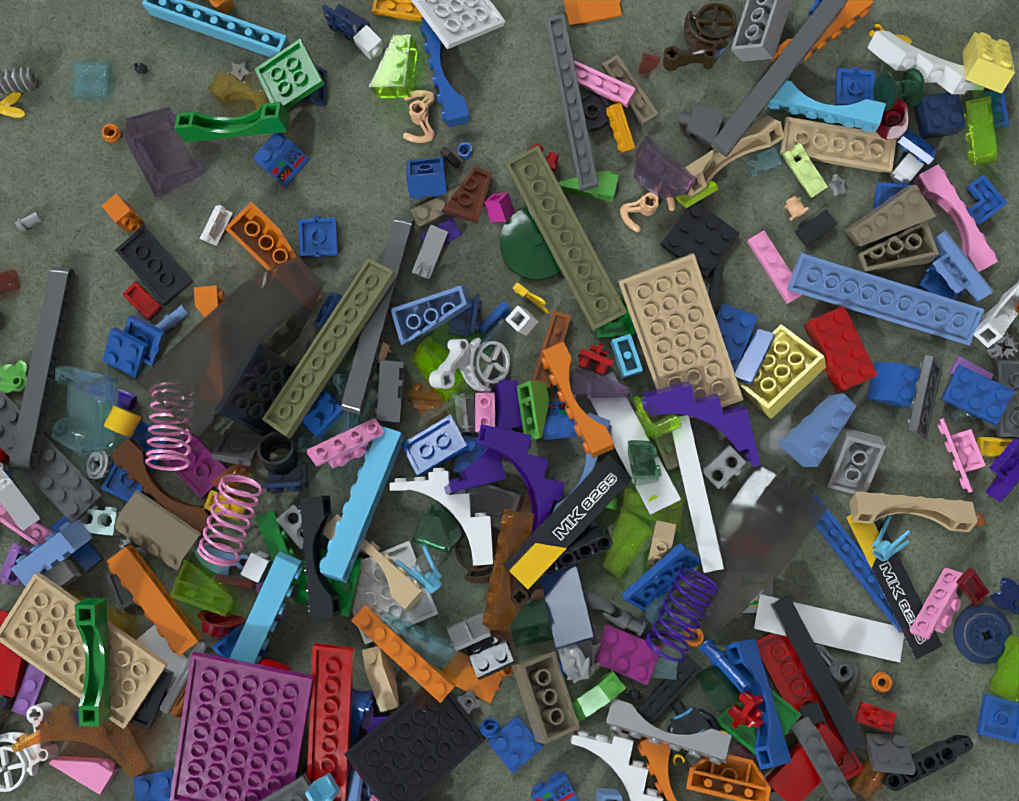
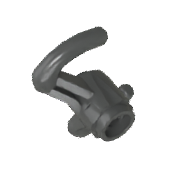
(840, 670)

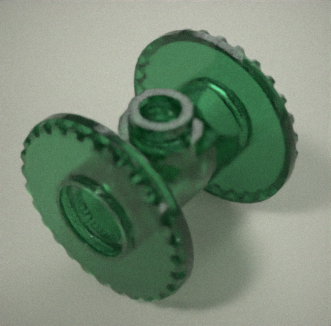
(910, 88)

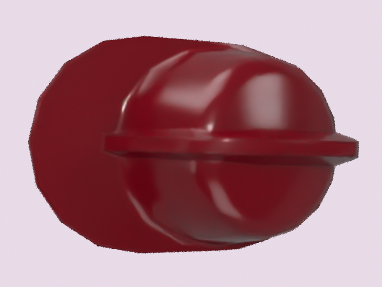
(894, 121)
(218, 625)

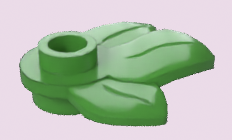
(13, 377)

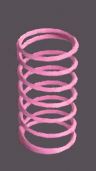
(176, 455)
(217, 561)

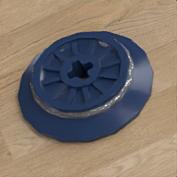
(969, 636)

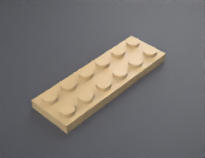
(839, 145)

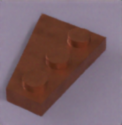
(470, 196)

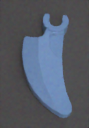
(222, 555)

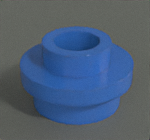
(487, 724)

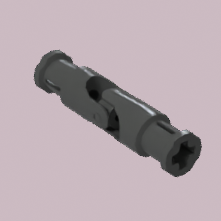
(605, 608)

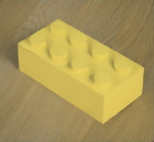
(988, 62)

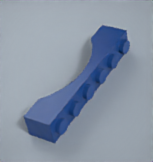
(454, 104)
(770, 741)

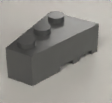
(391, 391)

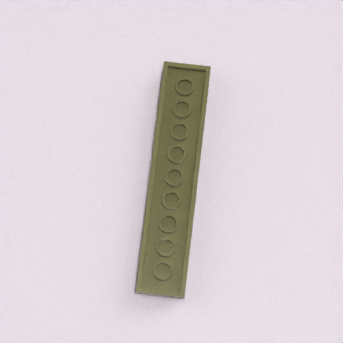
(565, 238)
(329, 347)

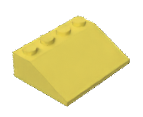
(784, 373)

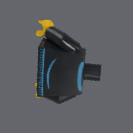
(690, 722)

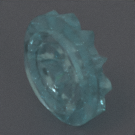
(652, 611)

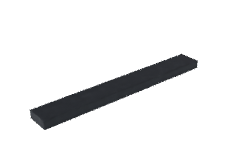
(818, 673)

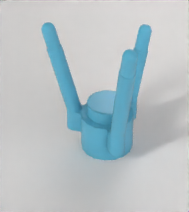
(885, 549)
(429, 581)

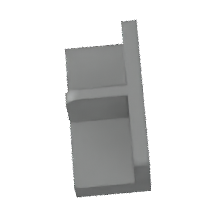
(468, 632)

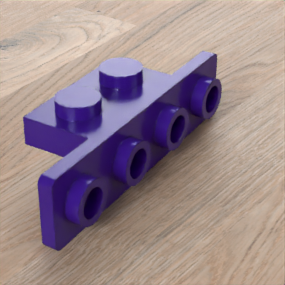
(1007, 472)

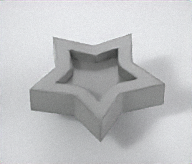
(240, 71)
(837, 185)

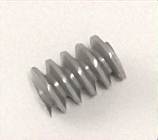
(16, 81)

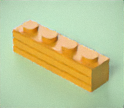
(620, 128)

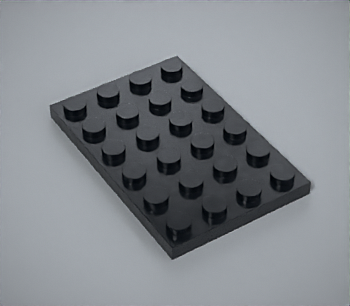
(414, 747)

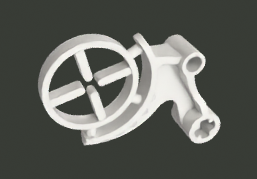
(466, 358)
(30, 756)

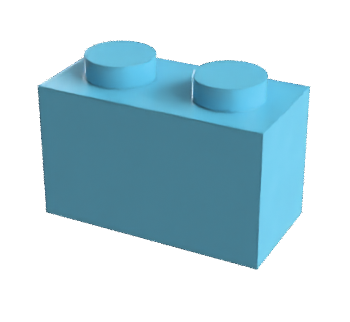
(626, 356)

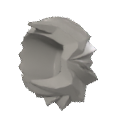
(579, 660)

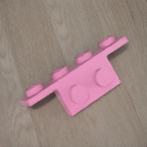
(346, 445)
(965, 452)
(939, 606)

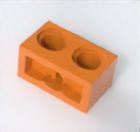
(122, 213)

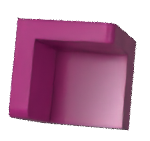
(499, 207)

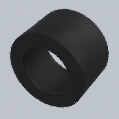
(271, 442)

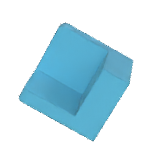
(323, 789)

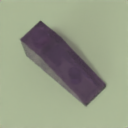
(592, 385)

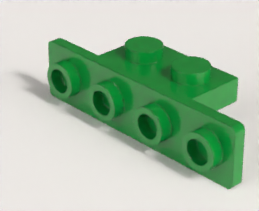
(274, 537)

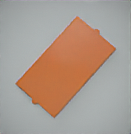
(589, 11)
(465, 678)

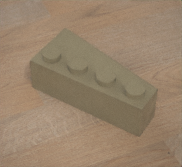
(895, 214)
(899, 252)

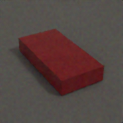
(972, 586)

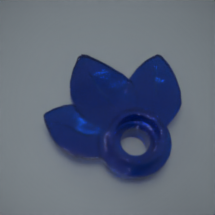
(1008, 596)

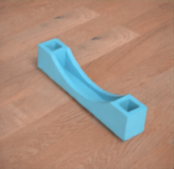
(862, 115)

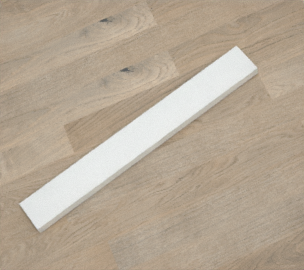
(697, 497)

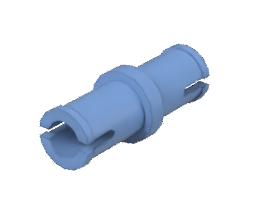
(172, 319)

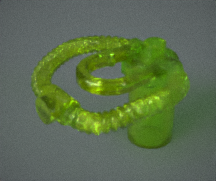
(656, 429)

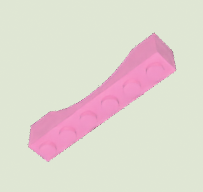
(937, 188)

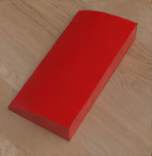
(11, 667)
(799, 778)

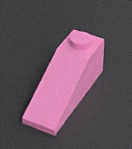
(92, 772)

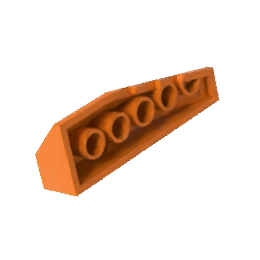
(260, 237)

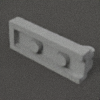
(429, 252)

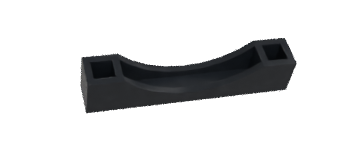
(323, 598)

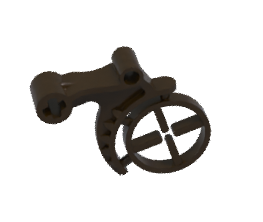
(702, 44)
(517, 586)

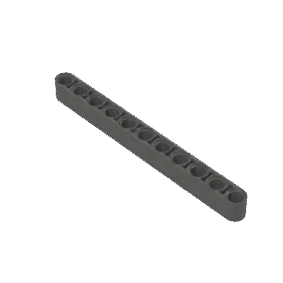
(777, 76)
(376, 326)
(42, 369)

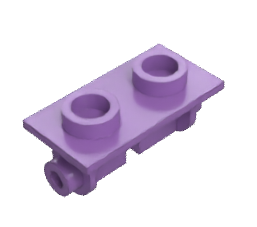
(7, 575)

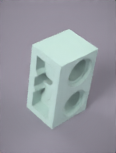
(99, 522)

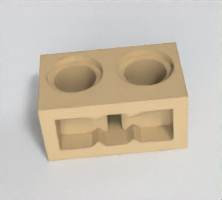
(661, 541)

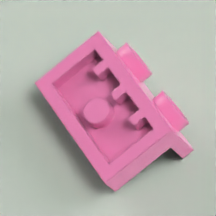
(484, 410)

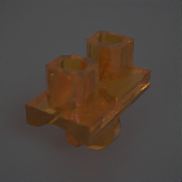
(423, 400)
(235, 469)
(867, 781)

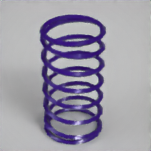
(675, 635)

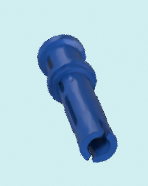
(718, 658)

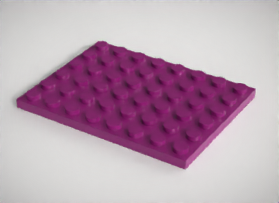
(239, 730)

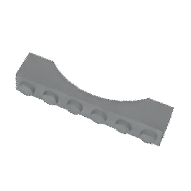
(708, 743)

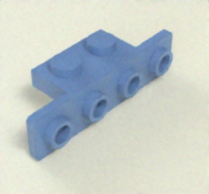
(958, 269)

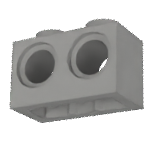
(719, 464)
(292, 529)

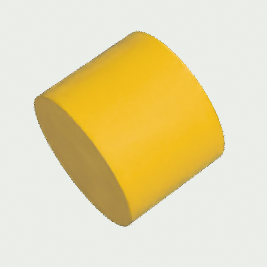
(122, 421)

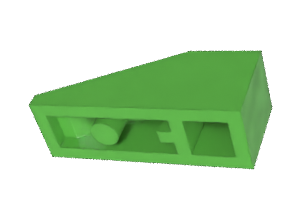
(607, 185)
(533, 407)
(597, 695)

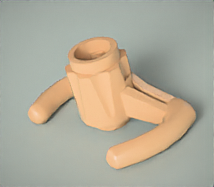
(420, 115)
(647, 206)

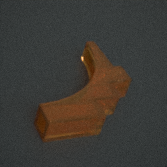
(64, 725)

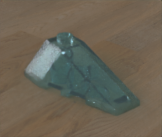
(431, 646)

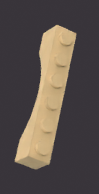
(759, 136)
(952, 514)
(401, 588)

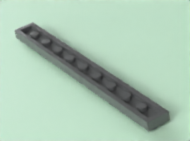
(572, 103)

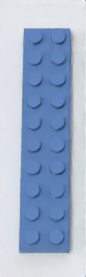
(884, 299)

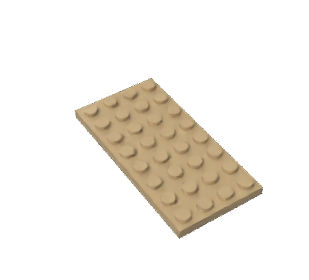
(680, 330)
(46, 636)

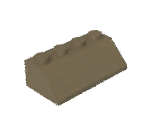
(157, 530)
(545, 697)

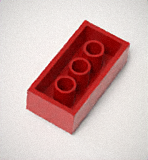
(842, 348)

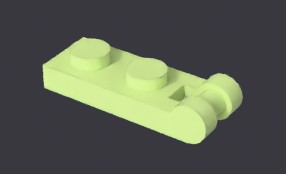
(805, 171)

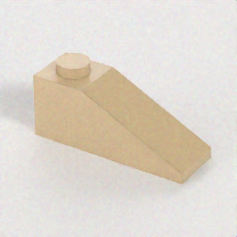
(381, 678)

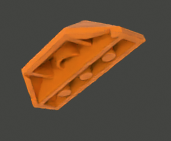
(733, 780)

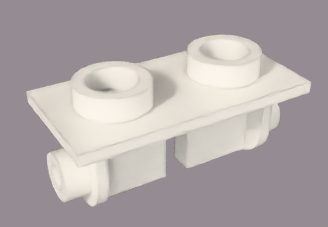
(215, 227)

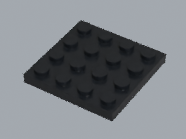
(255, 388)

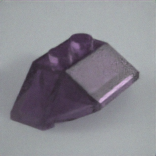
(660, 171)

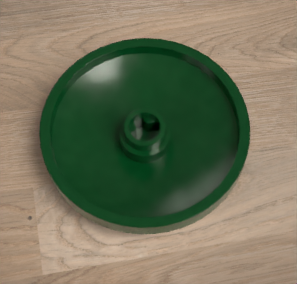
(526, 249)

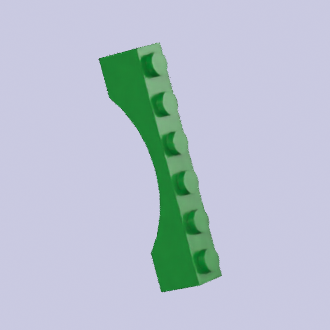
(265, 120)
(93, 628)

